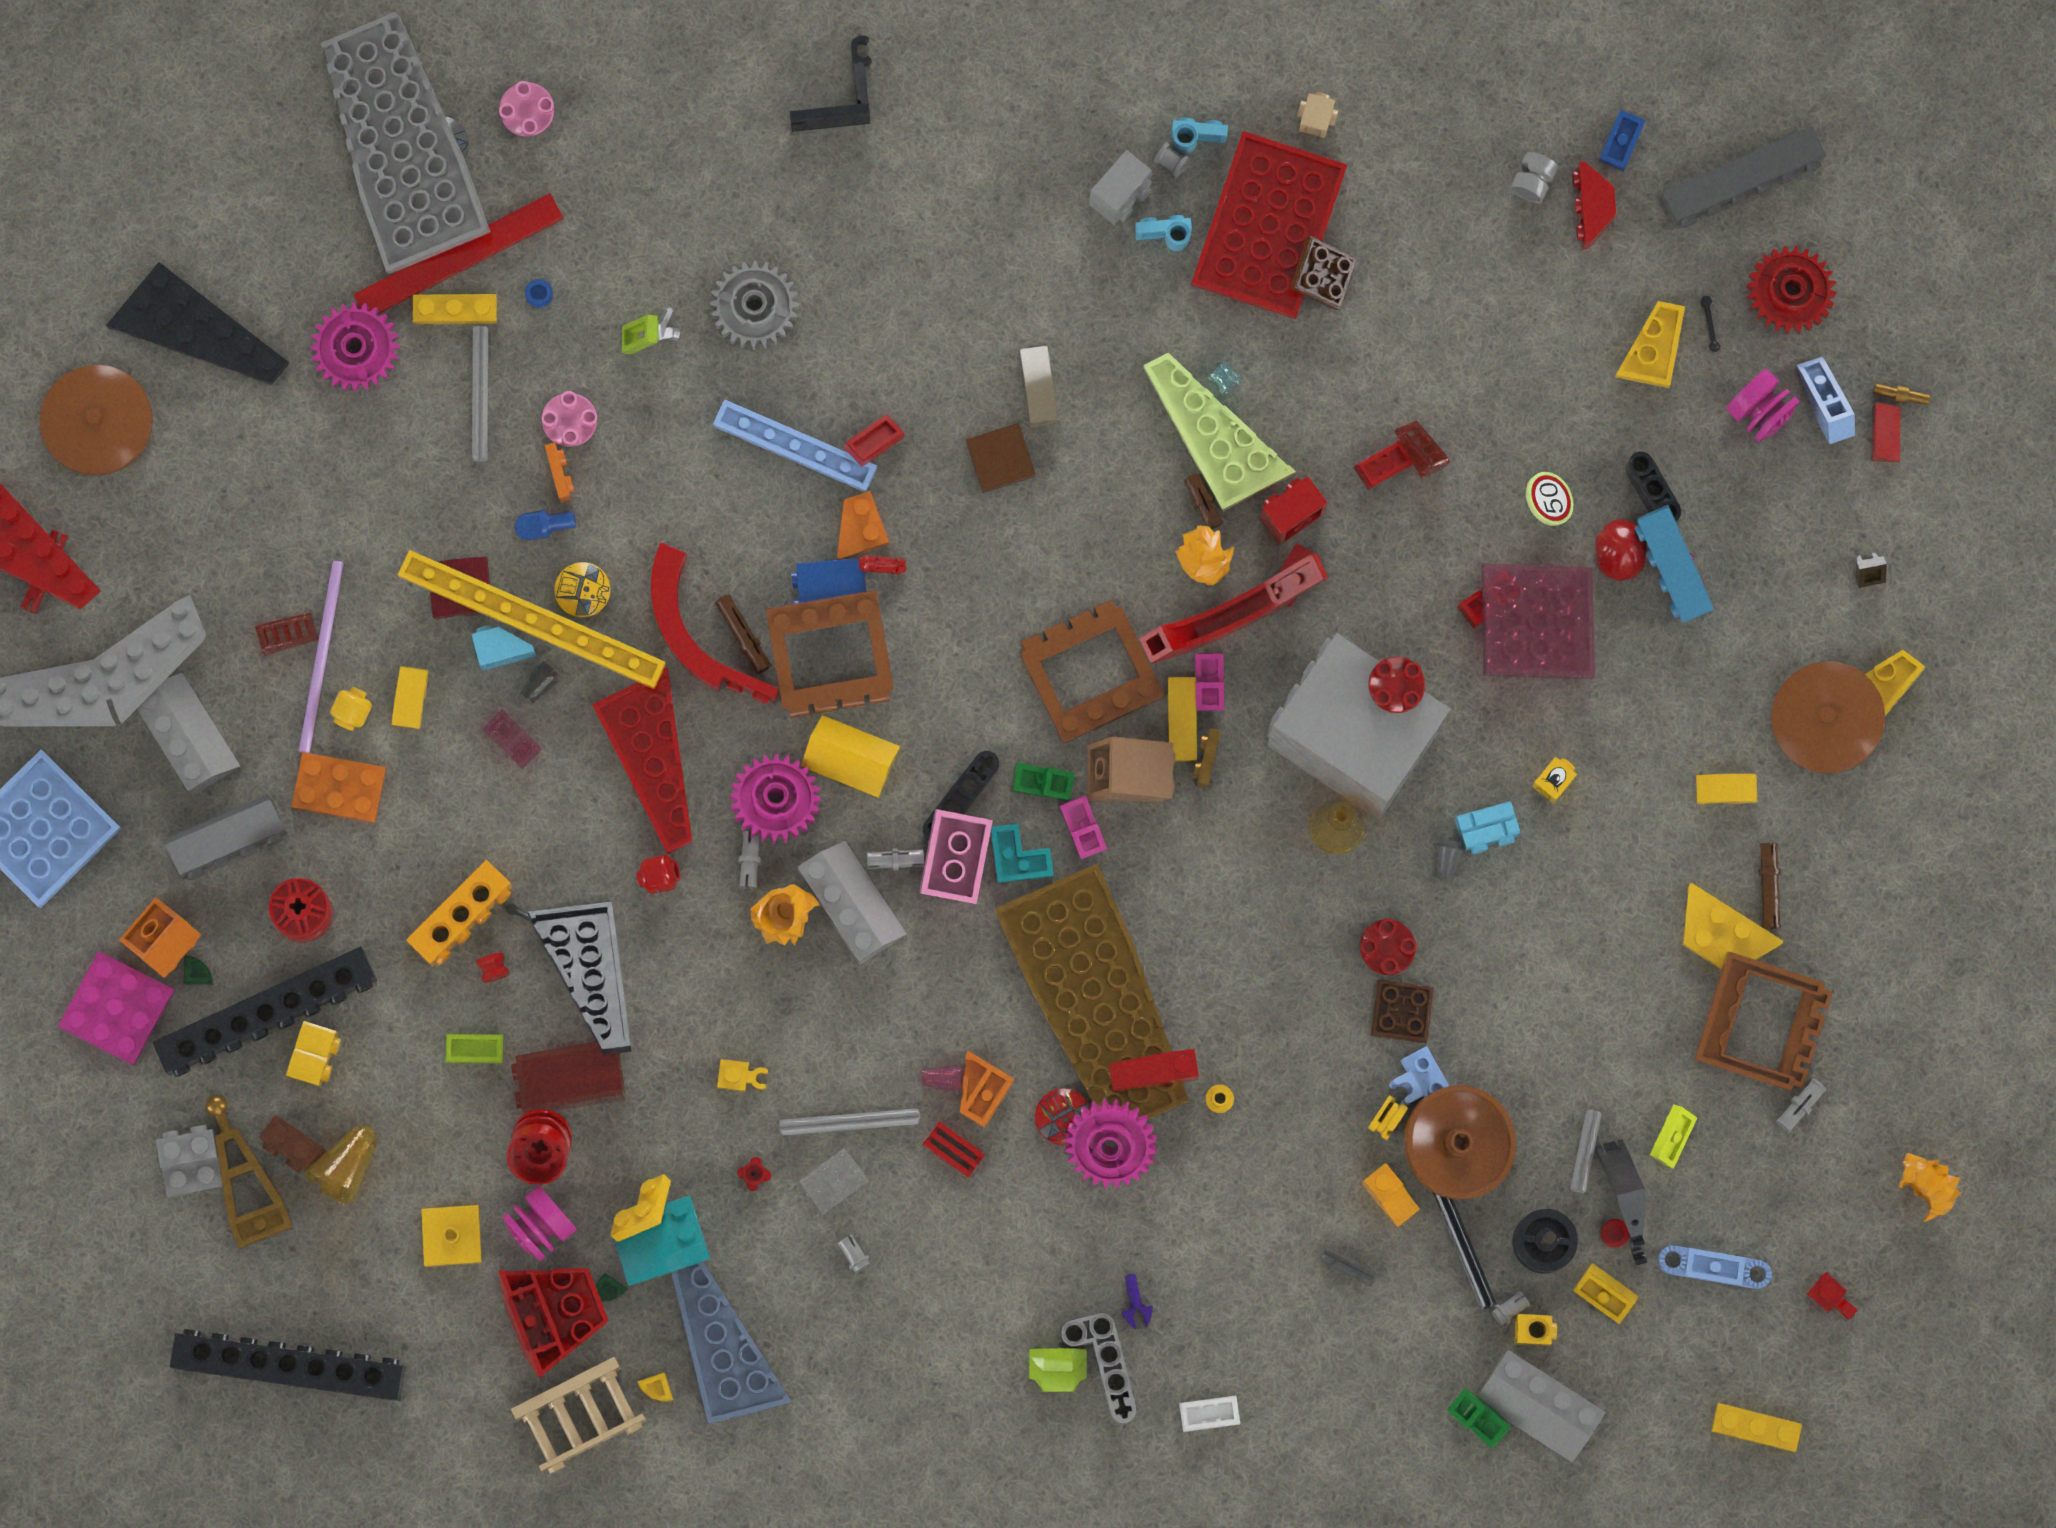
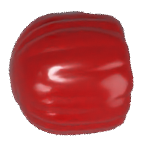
(1620, 551)

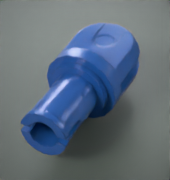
(541, 524)

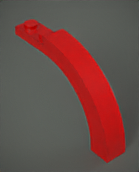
(664, 595)
(1216, 623)

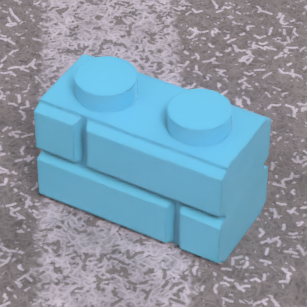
(1487, 827)

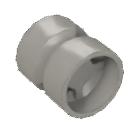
(1535, 173)

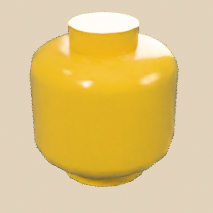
(350, 708)

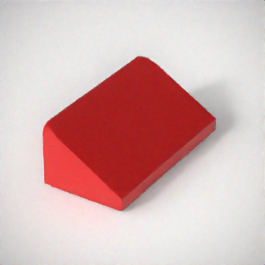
(1885, 433)

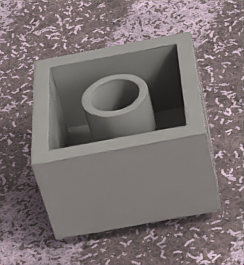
(1121, 188)

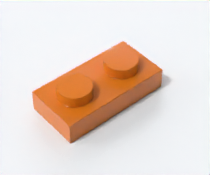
(557, 461)

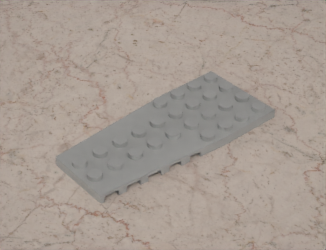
(401, 146)

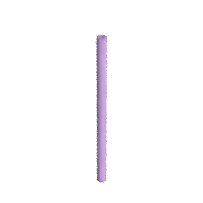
(321, 657)

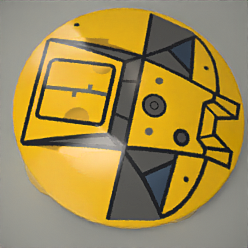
(582, 589)

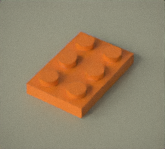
(338, 787)

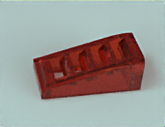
(1425, 463)
(273, 627)

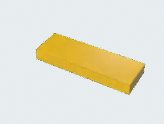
(1182, 718)

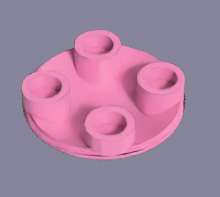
(526, 109)
(569, 419)

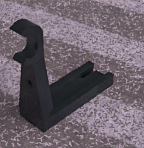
(839, 115)
(1628, 1192)

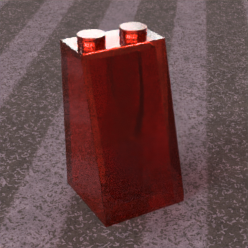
(568, 1078)

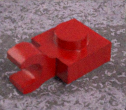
(1829, 1294)

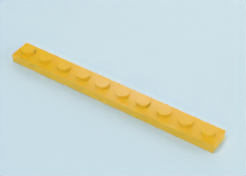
(531, 619)

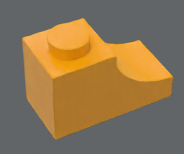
(1390, 1195)

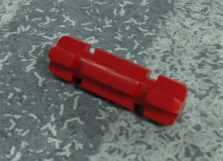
(882, 564)

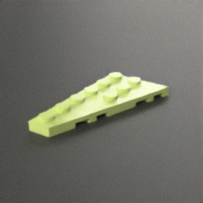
(1221, 445)

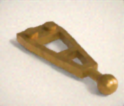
(261, 1222)

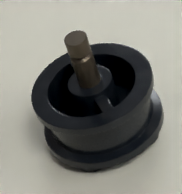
(1545, 1241)

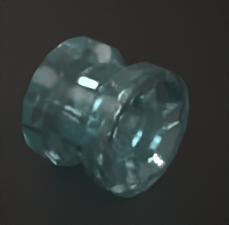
(1225, 378)

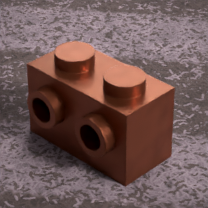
(291, 1143)

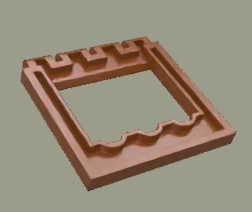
(824, 614)
(1107, 706)
(1723, 1014)

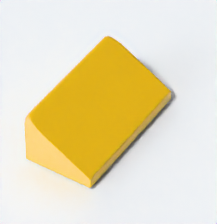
(1605, 1293)

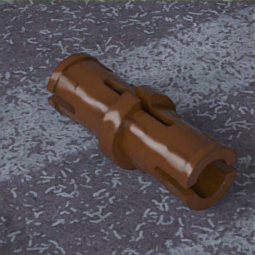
(1195, 486)

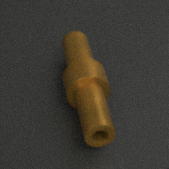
(1901, 394)

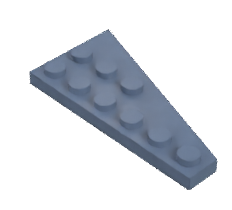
(726, 1361)

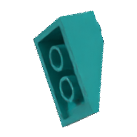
(665, 1247)

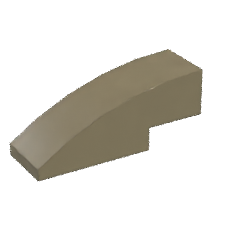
(1038, 387)

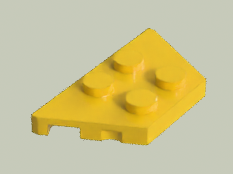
(1717, 928)

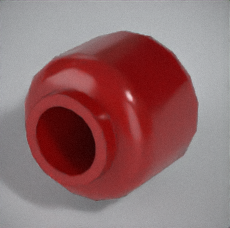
(658, 874)

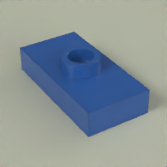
(1622, 140)

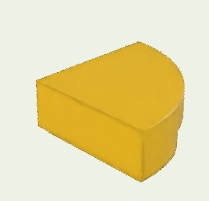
(656, 1387)

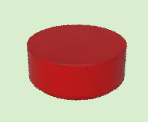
(1614, 1233)

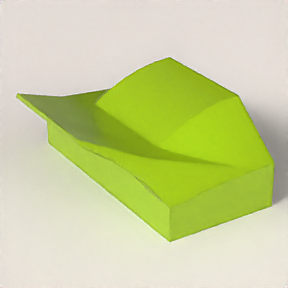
(1057, 1368)

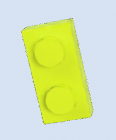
(1673, 1136)

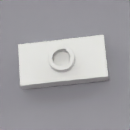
(1209, 1413)

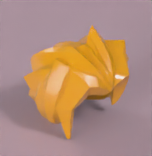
(1203, 555)
(783, 914)
(1931, 1183)

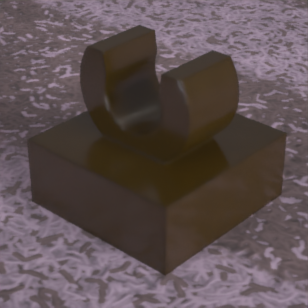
(1871, 570)

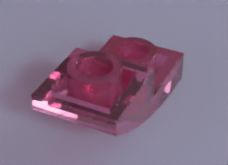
(511, 739)

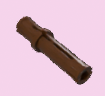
(749, 644)
(1770, 885)

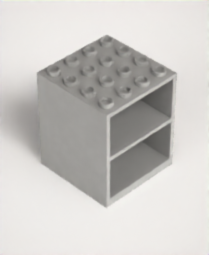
(1344, 736)

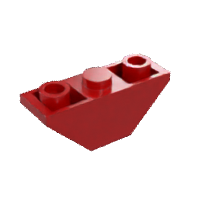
(1594, 203)

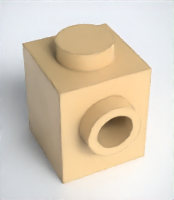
(1317, 114)

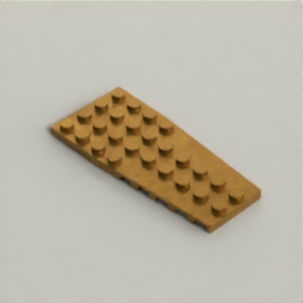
(1090, 984)

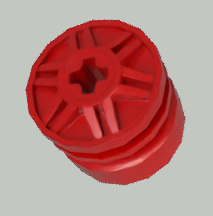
(312, 921)
(539, 1146)

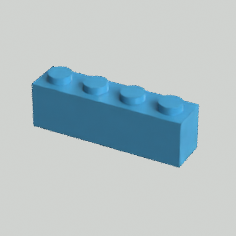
(1674, 563)

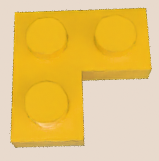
(647, 1211)

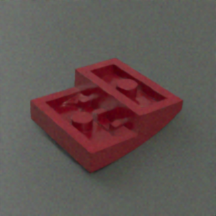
(475, 567)

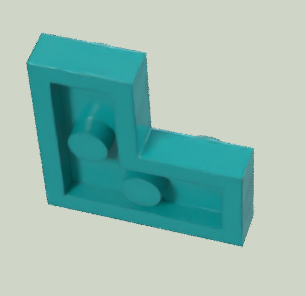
(1012, 862)

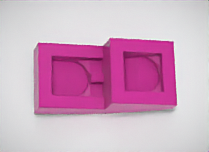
(1209, 681)
(1083, 827)

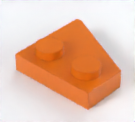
(860, 527)
(982, 1089)

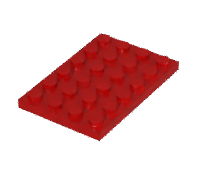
(1262, 222)

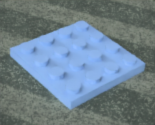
(48, 828)

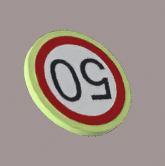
(1549, 498)

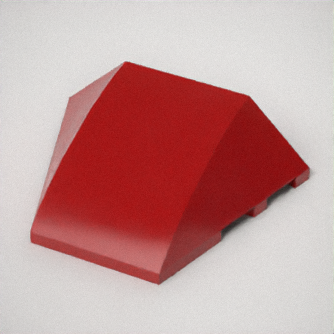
(551, 1312)

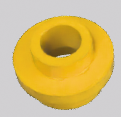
(1213, 1105)

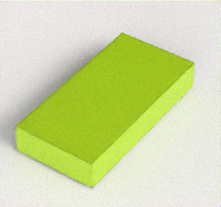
(474, 1048)

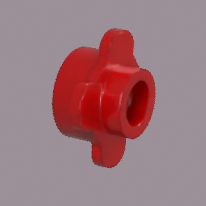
(746, 1174)

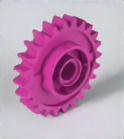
(346, 328)
(771, 818)
(1106, 1162)

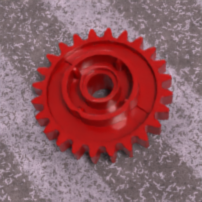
(1787, 309)

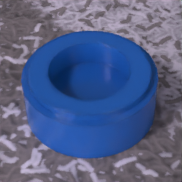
(539, 293)

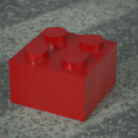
(1292, 510)

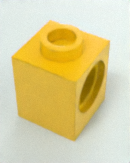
(1522, 1334)

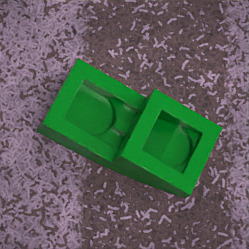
(1042, 782)
(1479, 1417)

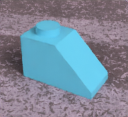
(499, 647)

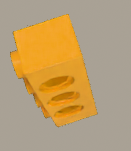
(484, 877)

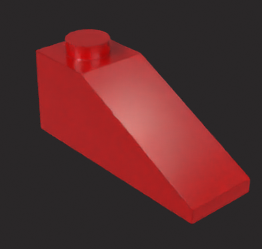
(1154, 1070)

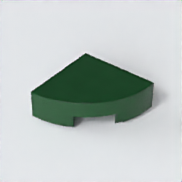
(196, 972)
(609, 1288)

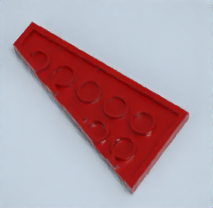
(37, 559)
(646, 742)

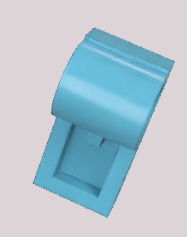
(1209, 132)
(1151, 229)

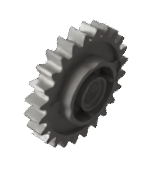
(756, 325)

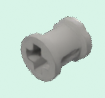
(1171, 160)

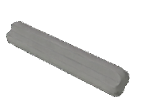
(1585, 1151)

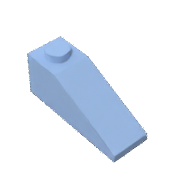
(1827, 400)

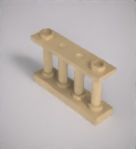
(555, 1400)

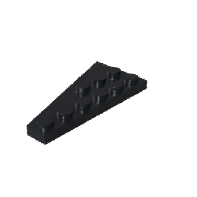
(186, 322)

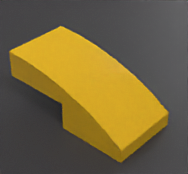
(410, 697)
(1726, 788)

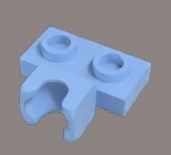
(1421, 1077)

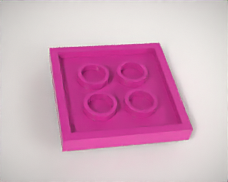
(116, 1008)

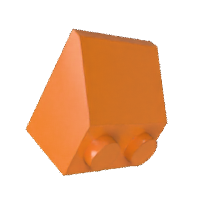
(160, 937)

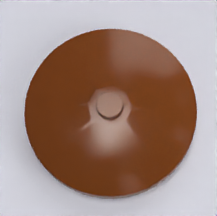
(96, 420)
(1828, 717)
(1460, 1142)

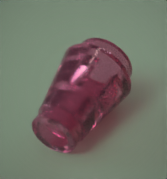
(944, 1078)

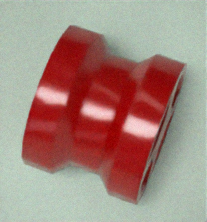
(492, 967)

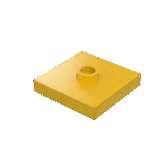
(451, 1235)

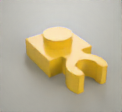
(735, 1076)

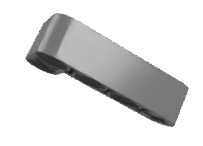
(1106, 1369)

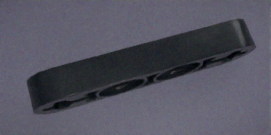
(956, 792)

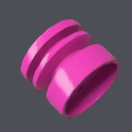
(1763, 405)
(538, 1223)

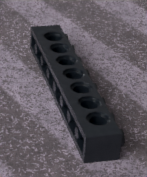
(169, 1047)
(185, 1358)

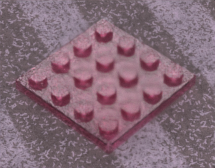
(1538, 621)

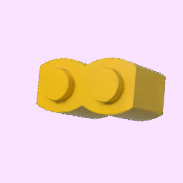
(313, 1053)

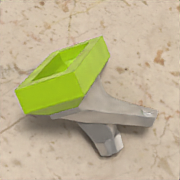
(647, 332)

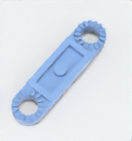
(1714, 1267)

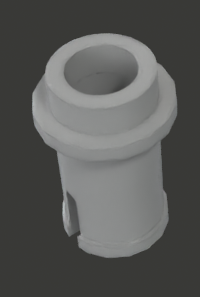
(854, 1254)
(1510, 1308)

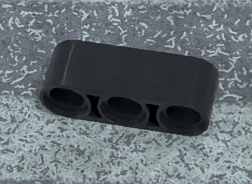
(1651, 476)

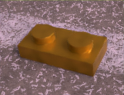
(1208, 746)

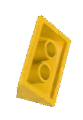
(849, 756)

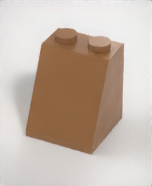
(1130, 770)

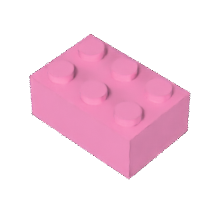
(955, 856)

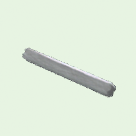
(480, 394)
(849, 1121)

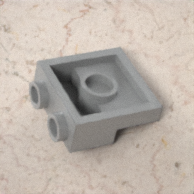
(189, 1161)

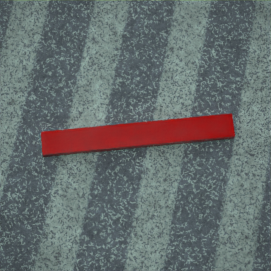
(442, 266)

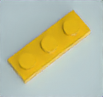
(455, 309)
(1756, 1427)

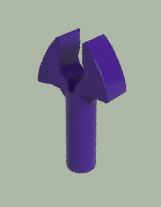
(1135, 1302)

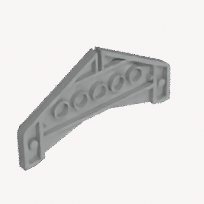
(118, 677)

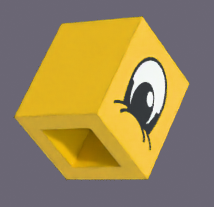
(1555, 779)

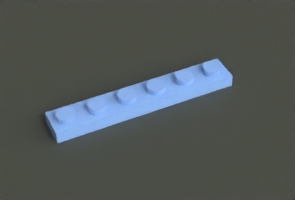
(794, 445)

